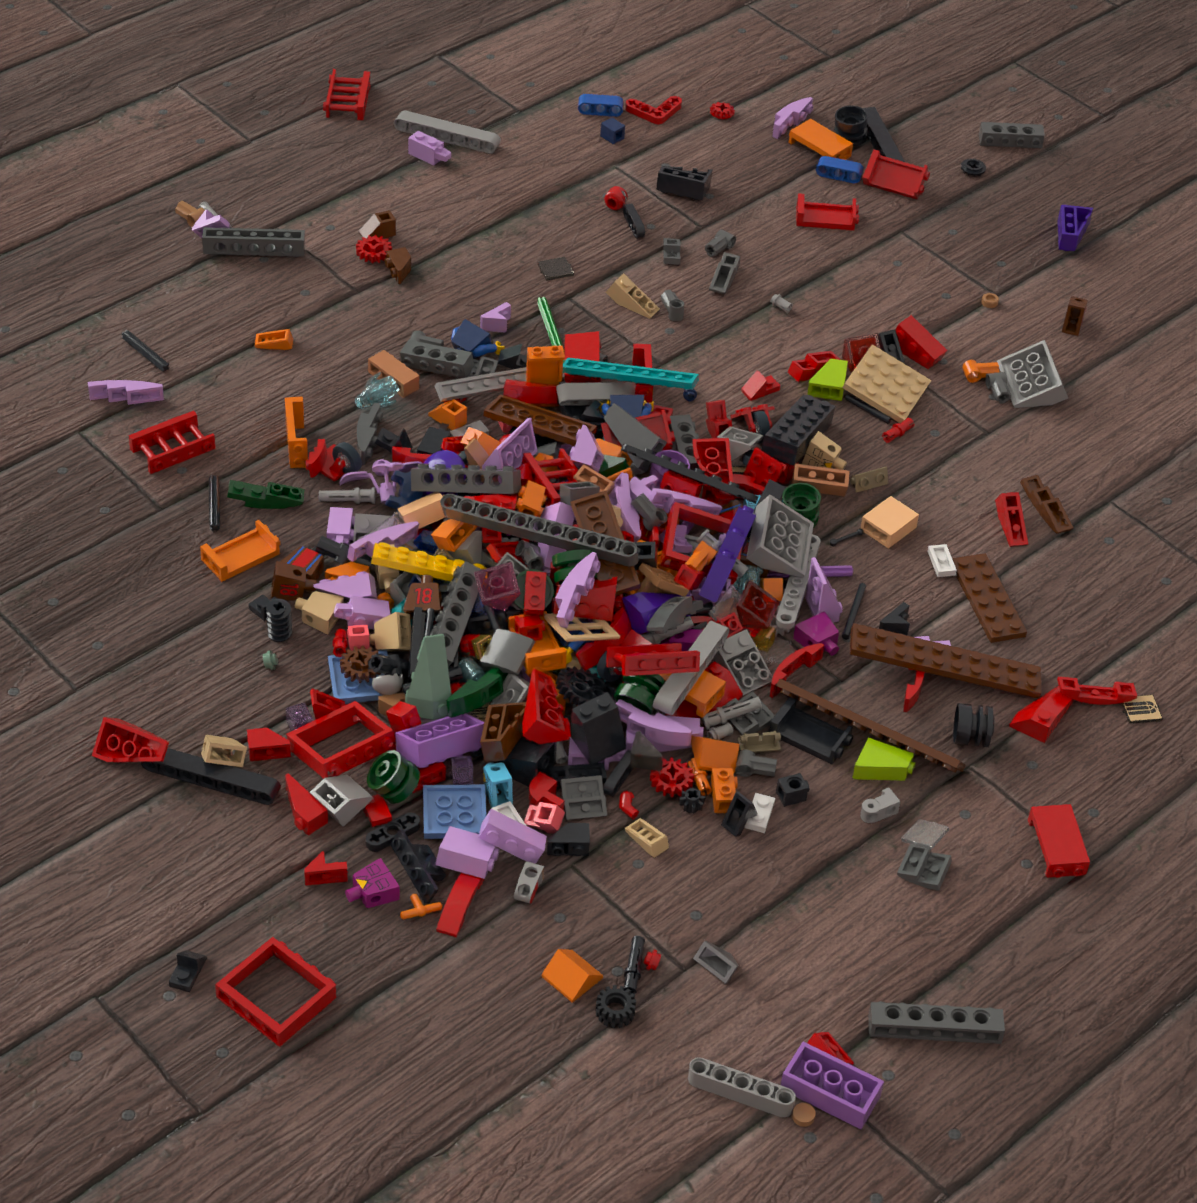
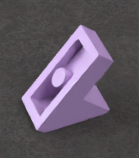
(208, 220)
(496, 319)
(680, 543)

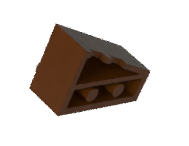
(501, 730)

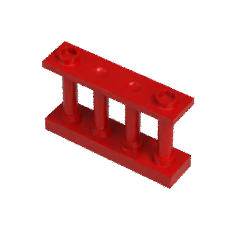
(360, 99)
(171, 429)
(540, 477)
(653, 659)

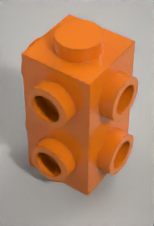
(531, 499)
(723, 788)

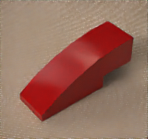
(805, 369)

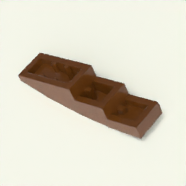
(1046, 505)

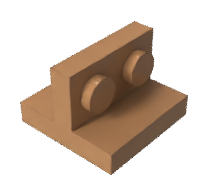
(660, 581)

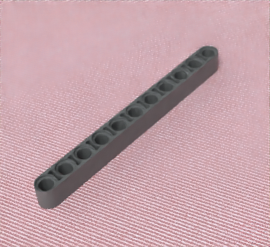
(533, 523)

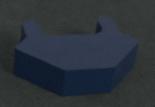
(405, 494)

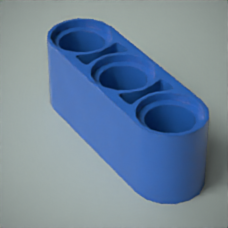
(600, 105)
(839, 169)

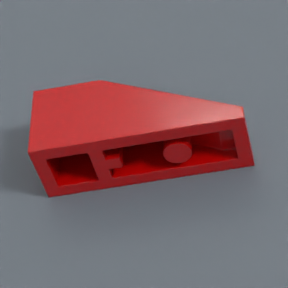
(531, 392)
(1011, 518)
(307, 810)

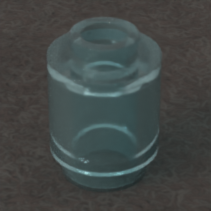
(470, 669)

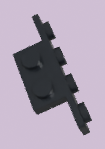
(419, 864)

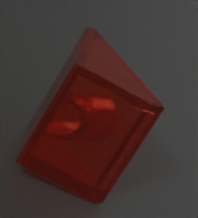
(856, 348)
(756, 607)

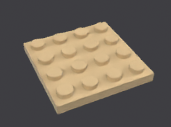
(886, 384)

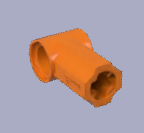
(975, 371)
(701, 556)

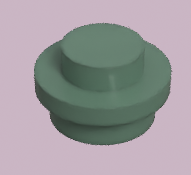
(270, 660)

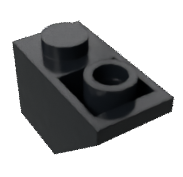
(570, 840)

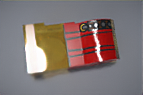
(762, 637)
(473, 645)

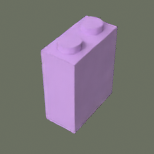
(466, 853)

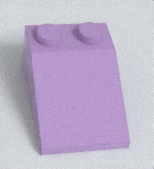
(820, 593)

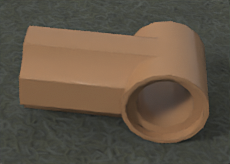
(189, 212)

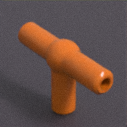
(420, 909)

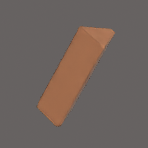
(587, 474)

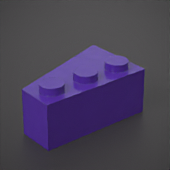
(1072, 225)

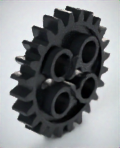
(581, 685)

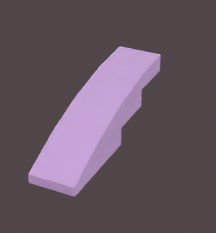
(128, 390)
(665, 499)
(394, 535)

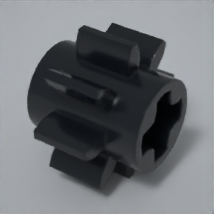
(692, 800)

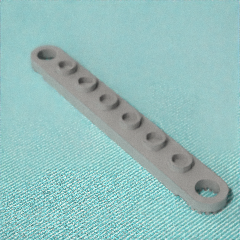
(795, 592)

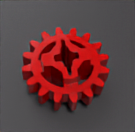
(373, 248)
(672, 778)

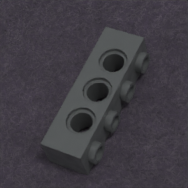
(1011, 135)
(437, 359)
(684, 432)

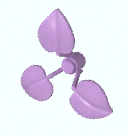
(386, 488)

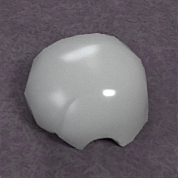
(387, 684)

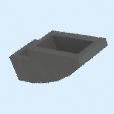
(725, 273)

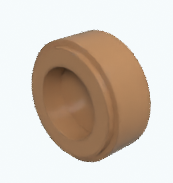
(990, 300)
(803, 1114)

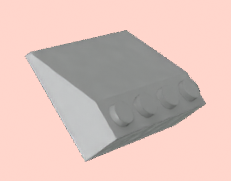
(1033, 377)
(780, 538)

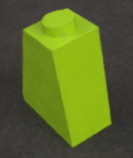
(829, 380)
(883, 762)

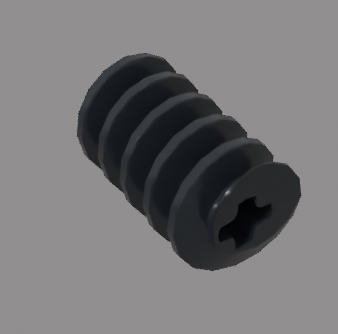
(279, 620)

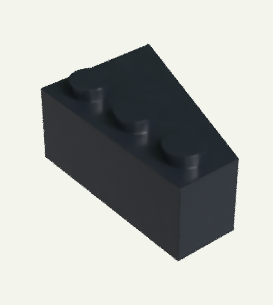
(684, 182)

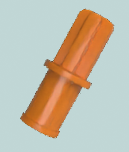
(700, 778)

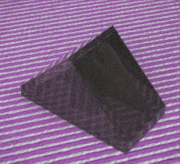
(644, 754)

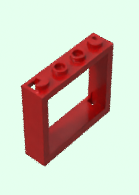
(698, 517)
(332, 723)
(255, 1016)

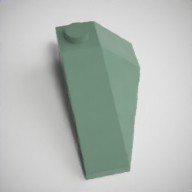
(430, 680)

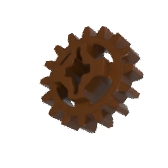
(356, 665)

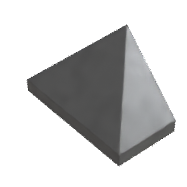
(716, 961)

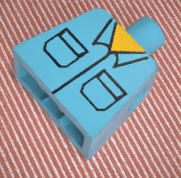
(497, 777)

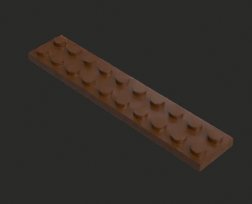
(945, 660)
(876, 729)

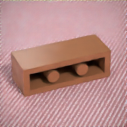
(389, 366)
(824, 479)

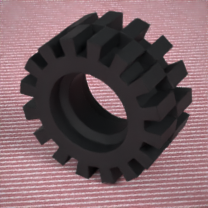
(615, 996)

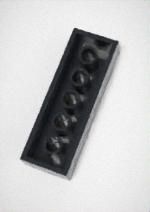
(796, 428)

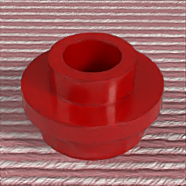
(652, 960)

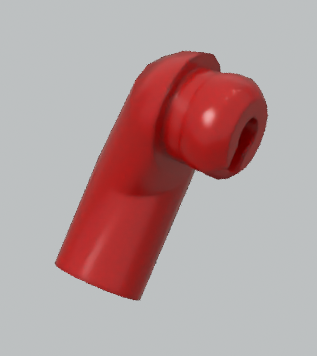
(625, 802)

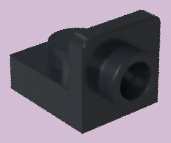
(258, 606)

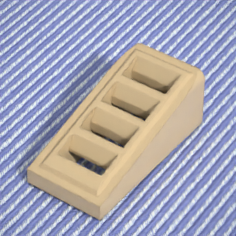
(653, 847)

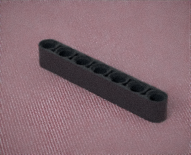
(880, 137)
(216, 776)

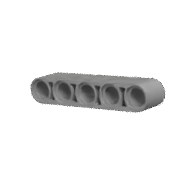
(586, 393)
(730, 1085)

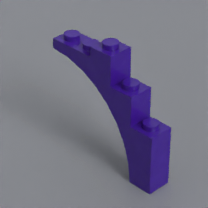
(728, 553)

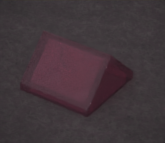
(497, 586)

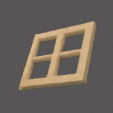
(609, 633)

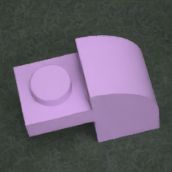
(644, 486)

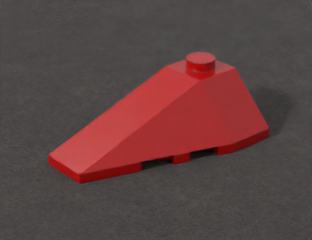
(715, 458)
(732, 691)
(543, 714)
(1042, 715)
(127, 743)

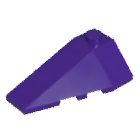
(642, 607)

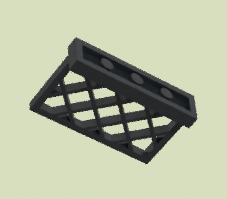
(417, 635)

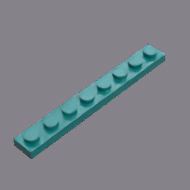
(630, 373)

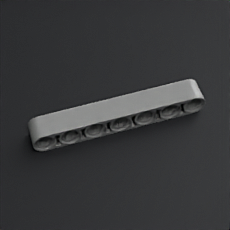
(448, 131)
(680, 684)

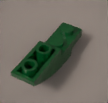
(270, 497)
(476, 693)

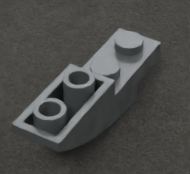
(366, 432)
(673, 613)

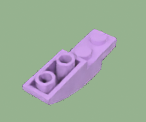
(790, 115)
(621, 498)
(576, 584)
(657, 728)

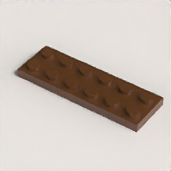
(544, 421)
(597, 515)
(988, 598)

